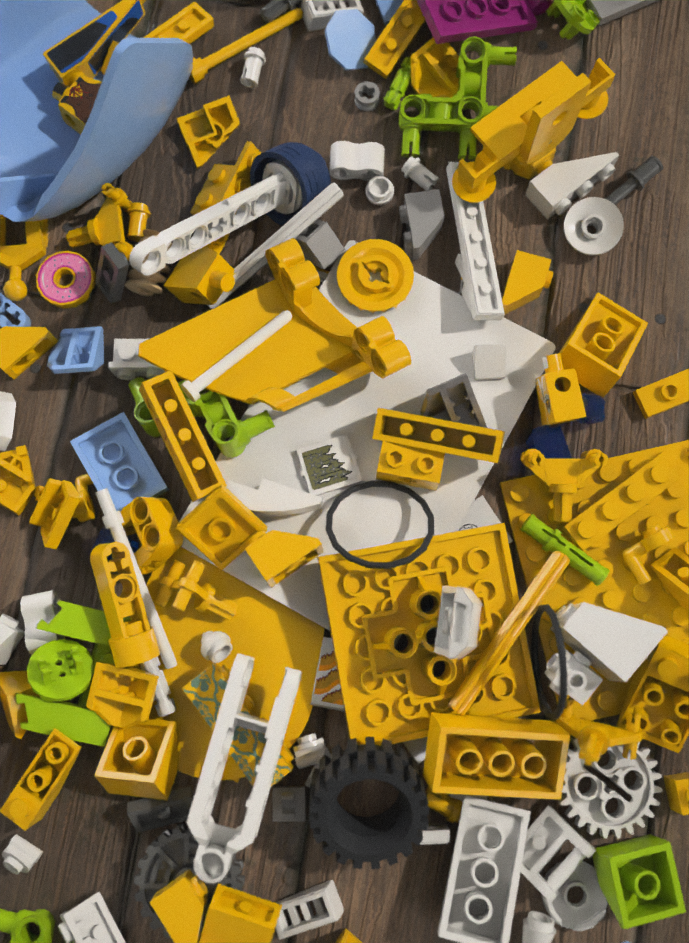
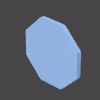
(349, 38)

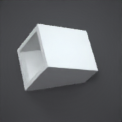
(608, 638)

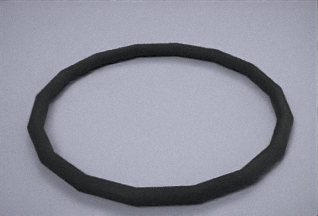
(380, 565)
(562, 662)

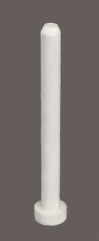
(192, 389)

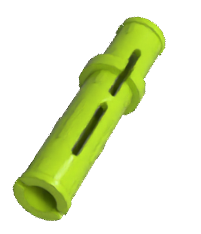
(553, 541)

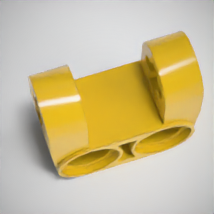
(156, 528)

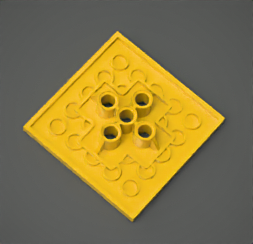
(394, 691)

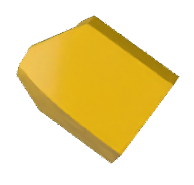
(435, 70)
(121, 694)

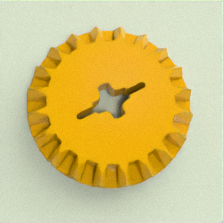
(375, 257)

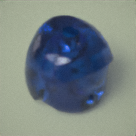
(594, 409)

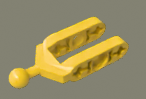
(22, 256)

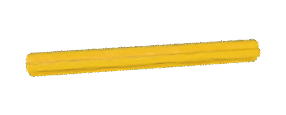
(508, 633)

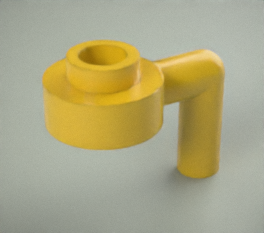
(85, 508)
(652, 539)

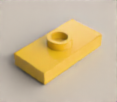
(663, 394)

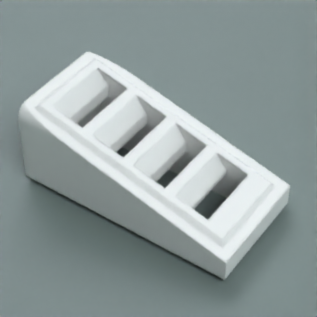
(318, 18)
(333, 913)

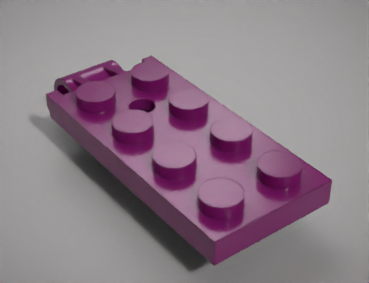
(480, 18)

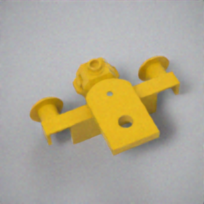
(530, 126)

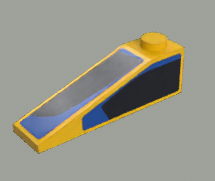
(87, 47)

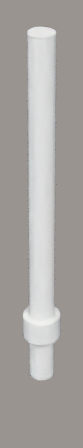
(113, 521)

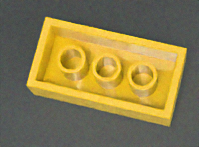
(495, 756)

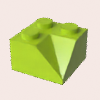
(639, 880)

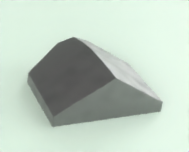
(453, 402)

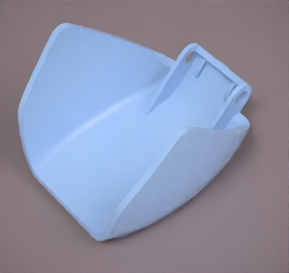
(43, 159)

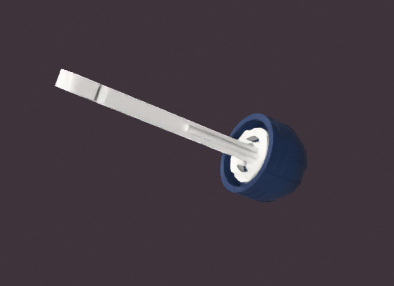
(279, 179)

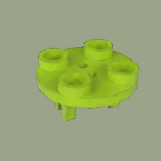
(577, 15)
(45, 674)

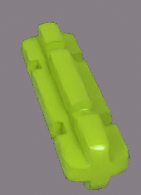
(399, 85)

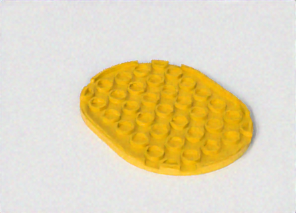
(258, 629)

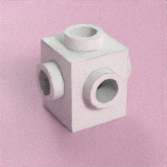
(580, 677)

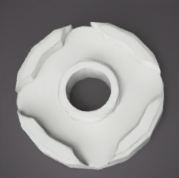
(585, 913)

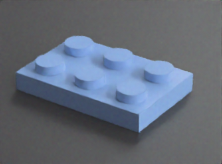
(118, 462)

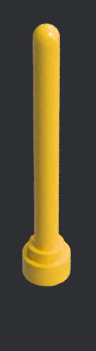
(201, 66)

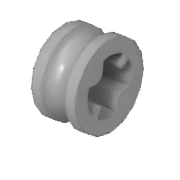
(364, 103)

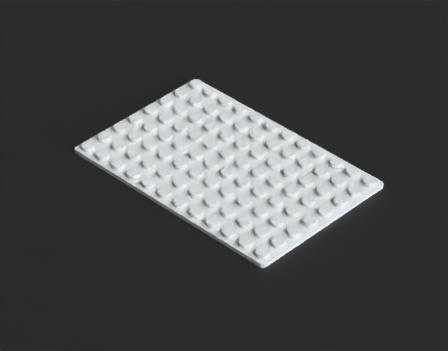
(441, 342)

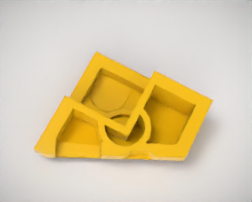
(208, 128)

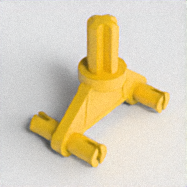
(106, 225)
(563, 476)
(187, 587)
(596, 737)

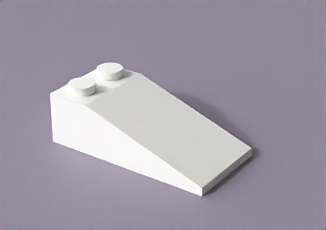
(484, 872)

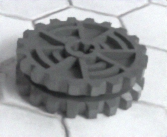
(169, 859)

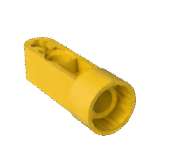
(131, 640)

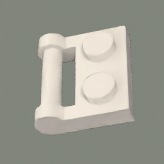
(543, 842)

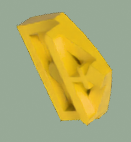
(16, 479)
(54, 510)

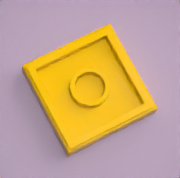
(220, 527)

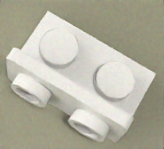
(127, 363)
(90, 923)

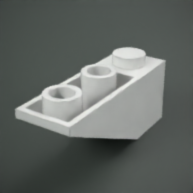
(565, 181)

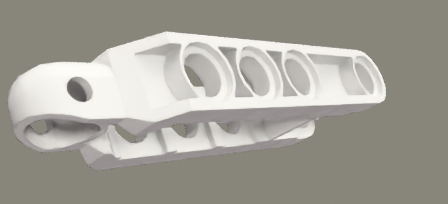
(217, 841)

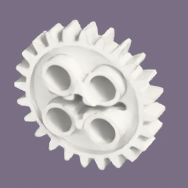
(591, 805)

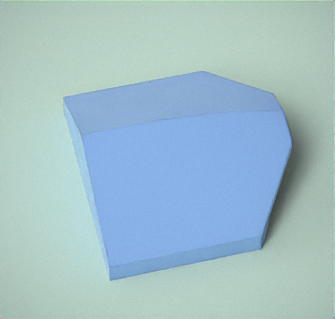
(78, 351)

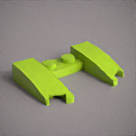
(72, 719)

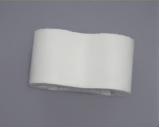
(356, 160)
(33, 609)

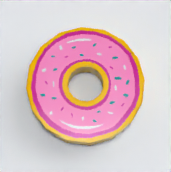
(54, 268)

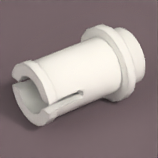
(251, 72)
(419, 173)

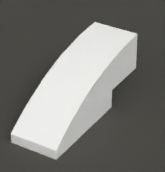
(275, 499)

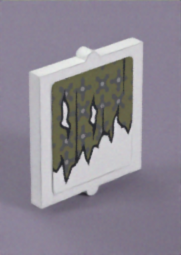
(329, 465)

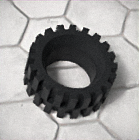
(374, 836)

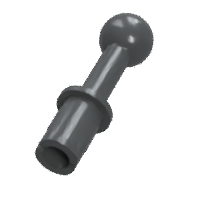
(637, 179)

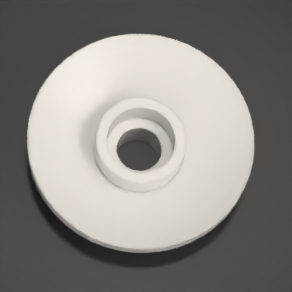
(601, 215)

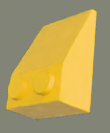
(602, 344)

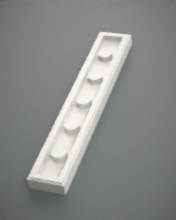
(476, 255)

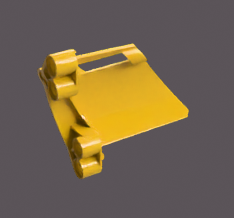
(309, 342)

